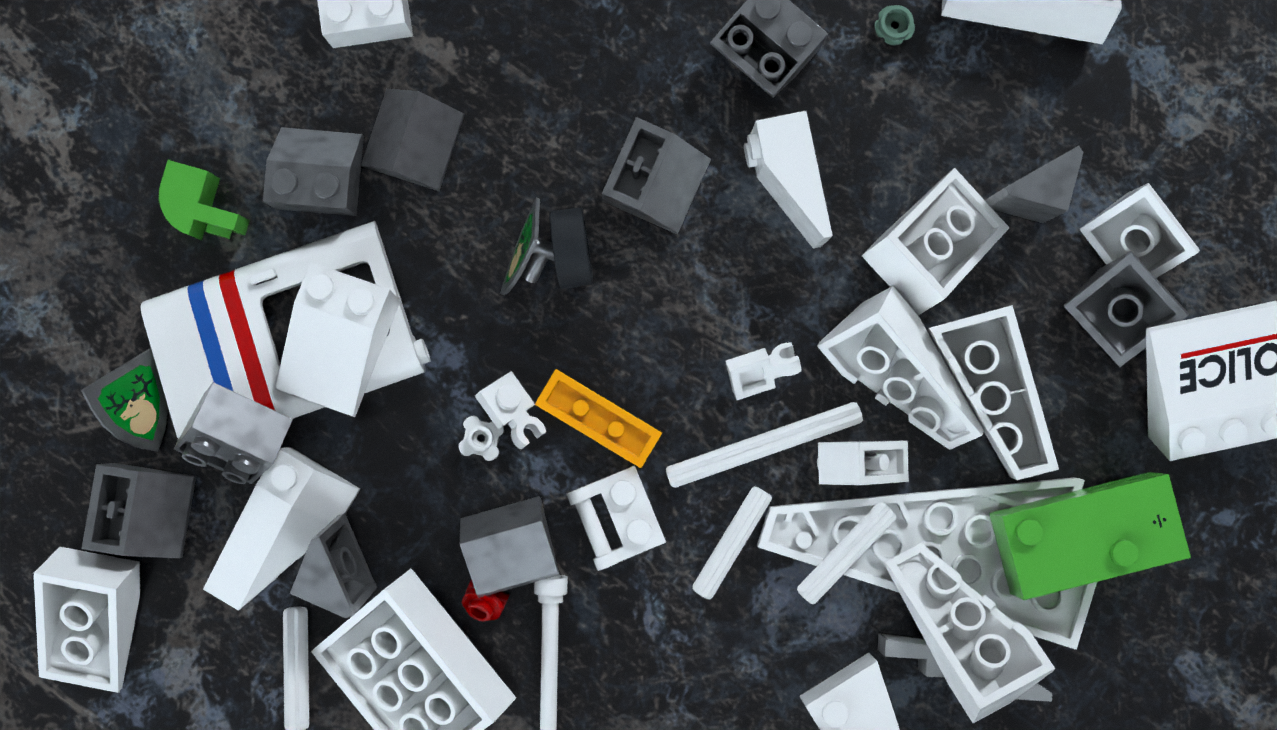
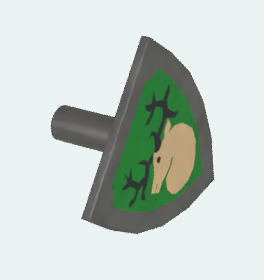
(529, 253)
(131, 402)

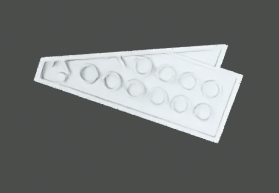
(952, 526)

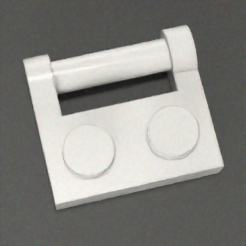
(629, 512)

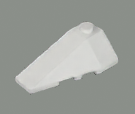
(897, 359)
(277, 524)
(974, 644)

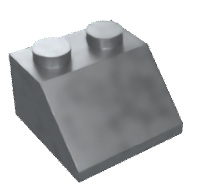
(314, 171)

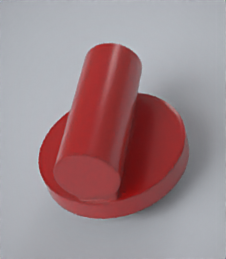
(486, 607)

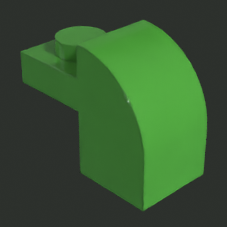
(187, 203)

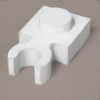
(508, 404)

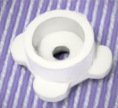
(471, 445)

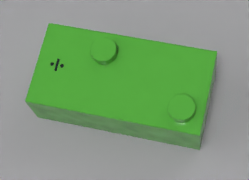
(1089, 535)

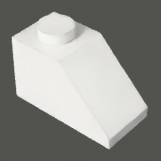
(862, 462)

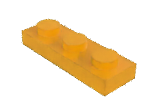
(598, 418)

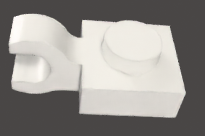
(756, 370)

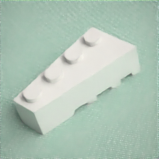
(997, 381)
(852, 699)

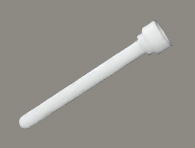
(550, 594)

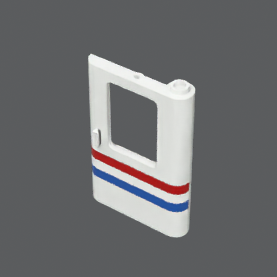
(223, 337)

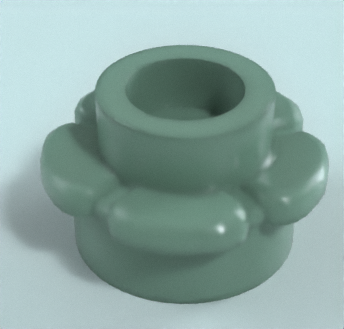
(902, 17)

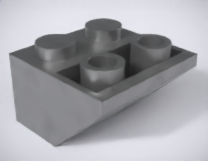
(770, 42)
(655, 176)
(233, 435)
(138, 511)

